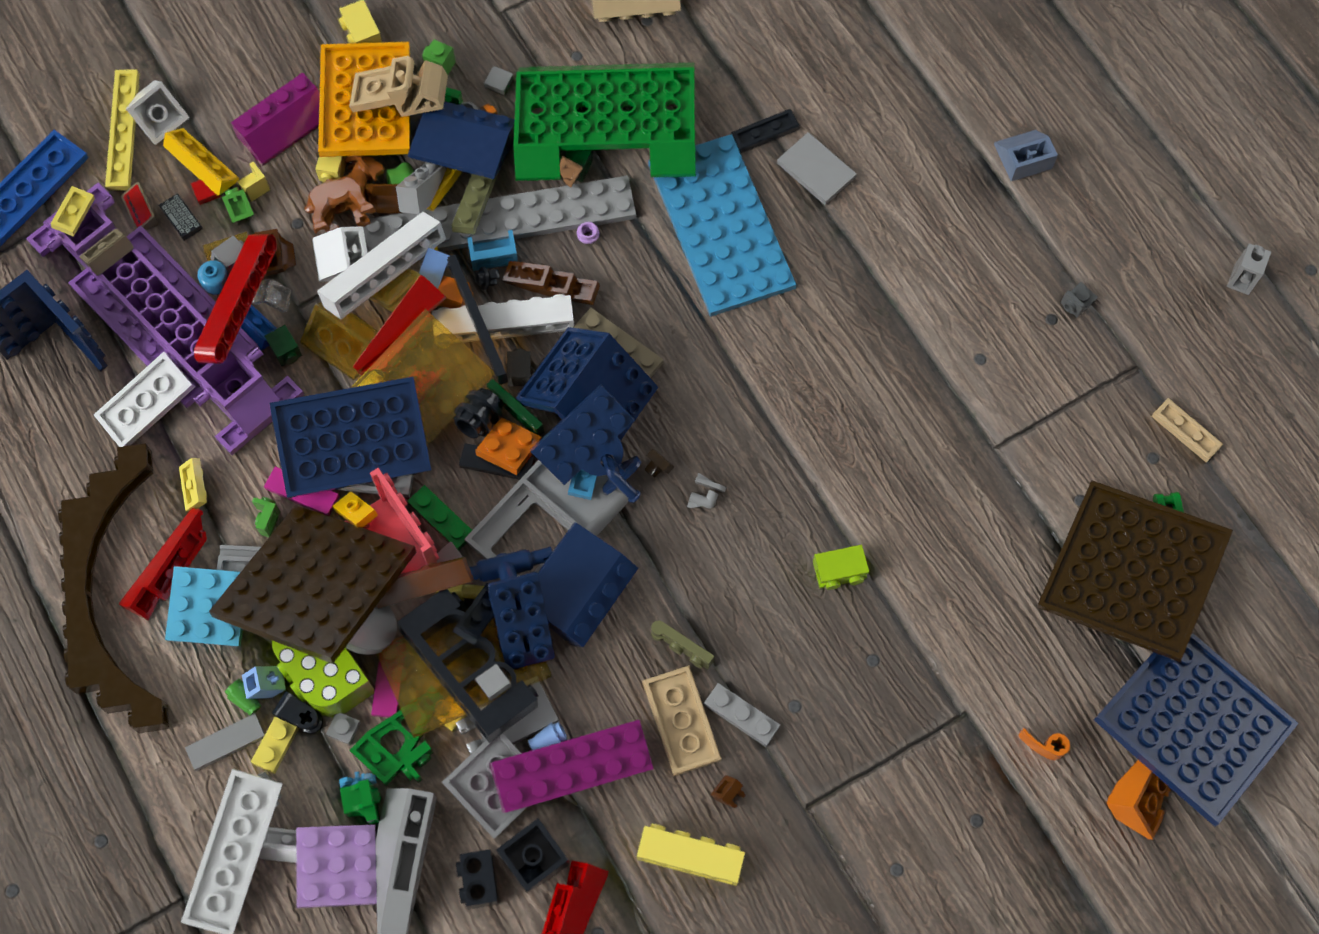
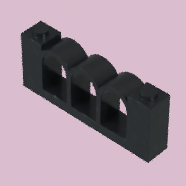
(501, 713)

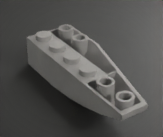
(400, 855)

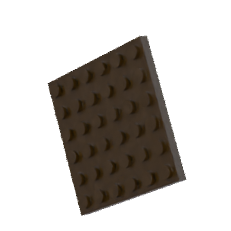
(1135, 570)
(313, 583)

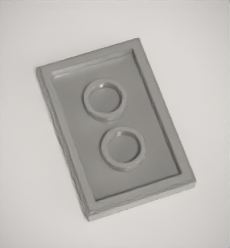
(816, 168)

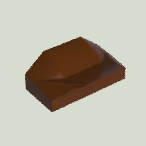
(383, 197)
(284, 255)

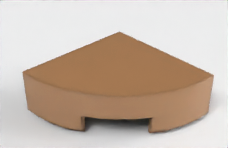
(569, 171)

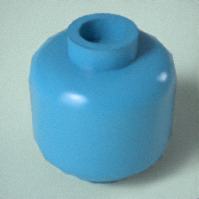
(212, 276)

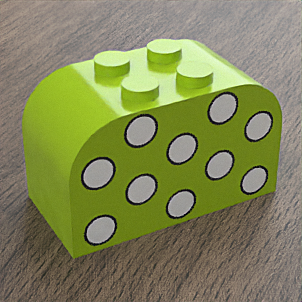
(324, 685)

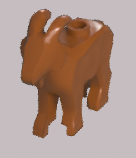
(344, 194)

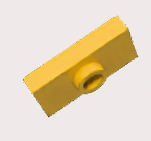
(355, 510)

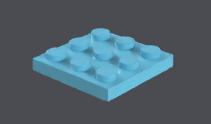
(191, 598)

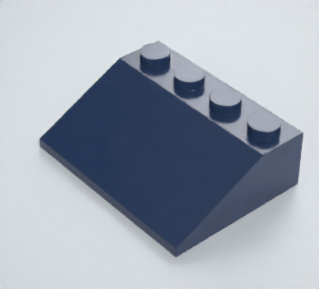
(463, 139)
(582, 584)

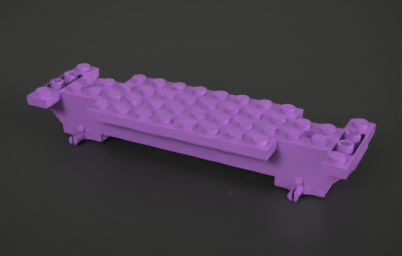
(161, 310)

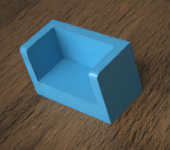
(492, 253)

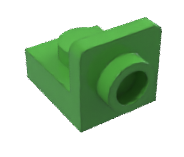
(237, 205)
(268, 517)

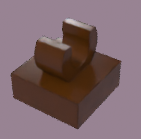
(727, 790)

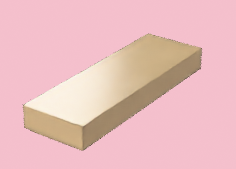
(1187, 430)

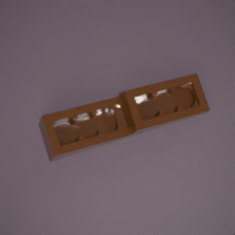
(427, 580)

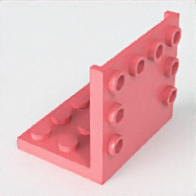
(398, 524)

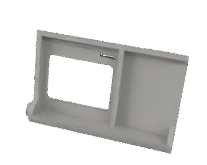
(544, 489)

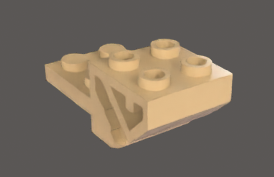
(400, 87)

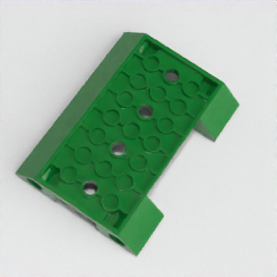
(605, 124)

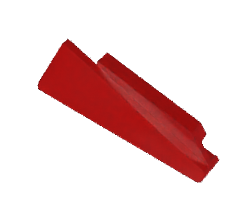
(420, 297)
(157, 577)
(575, 902)

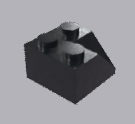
(533, 856)

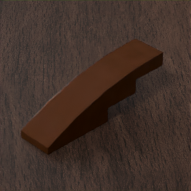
(547, 282)

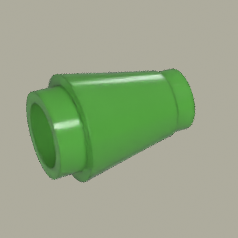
(237, 695)

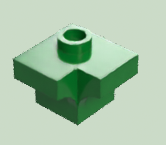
(361, 801)

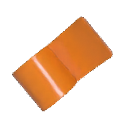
(1047, 749)

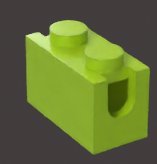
(840, 567)

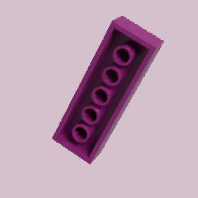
(571, 766)

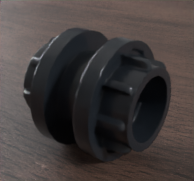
(479, 413)

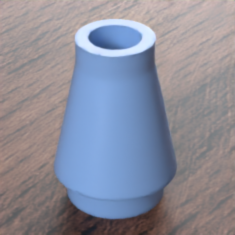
(548, 736)

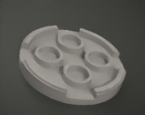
(375, 632)

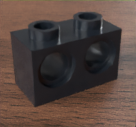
(483, 878)

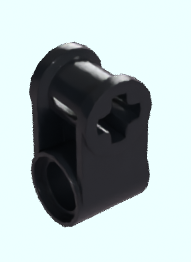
(296, 711)

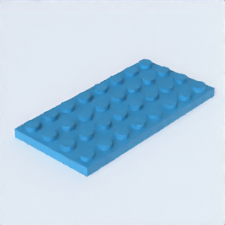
(725, 230)

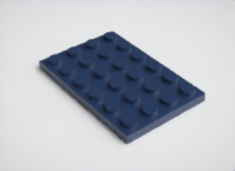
(346, 434)

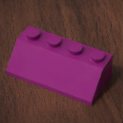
(279, 119)

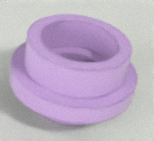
(588, 227)

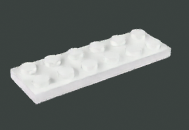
(231, 852)

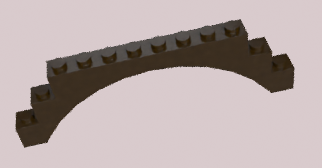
(83, 528)

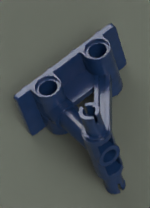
(518, 605)

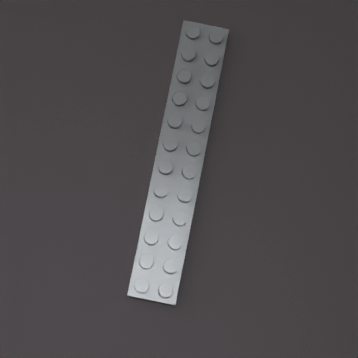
(524, 214)

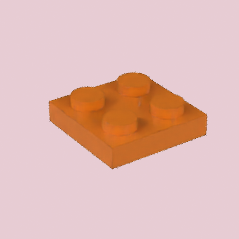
(508, 446)

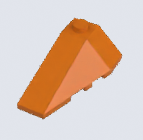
(1139, 800)

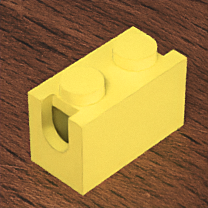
(359, 23)

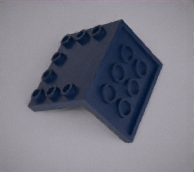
(30, 310)
(578, 366)

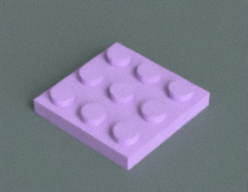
(335, 866)

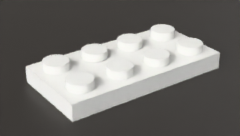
(144, 400)

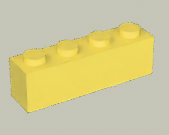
(690, 855)

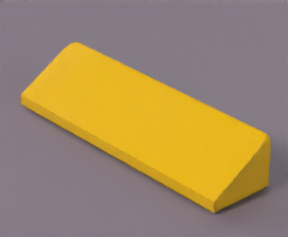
(199, 160)

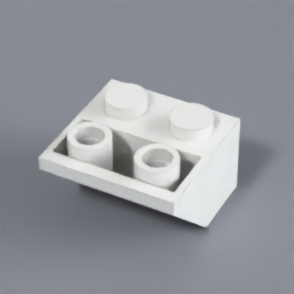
(338, 251)

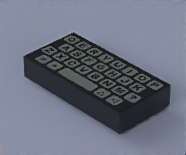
(180, 217)

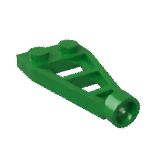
(376, 757)

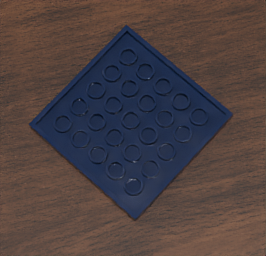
(1197, 727)

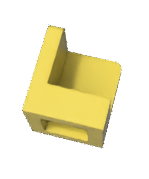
(254, 183)

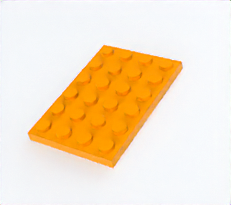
(366, 131)

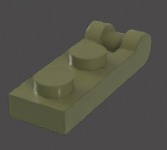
(681, 644)

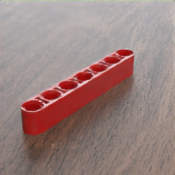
(235, 299)

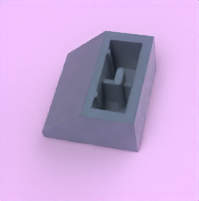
(1026, 154)

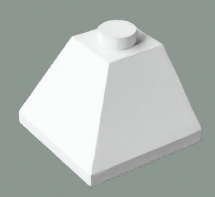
(156, 111)

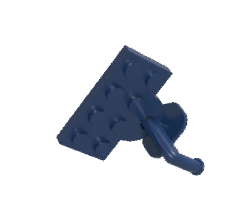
(585, 438)

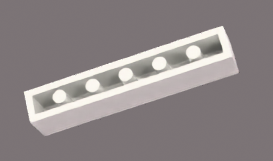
(381, 265)
(511, 318)

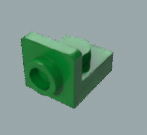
(417, 757)

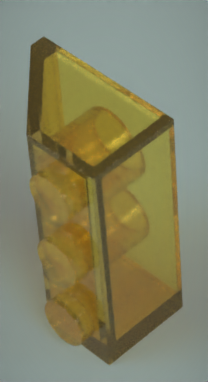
(337, 339)

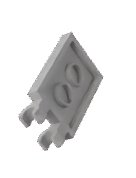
(526, 727)

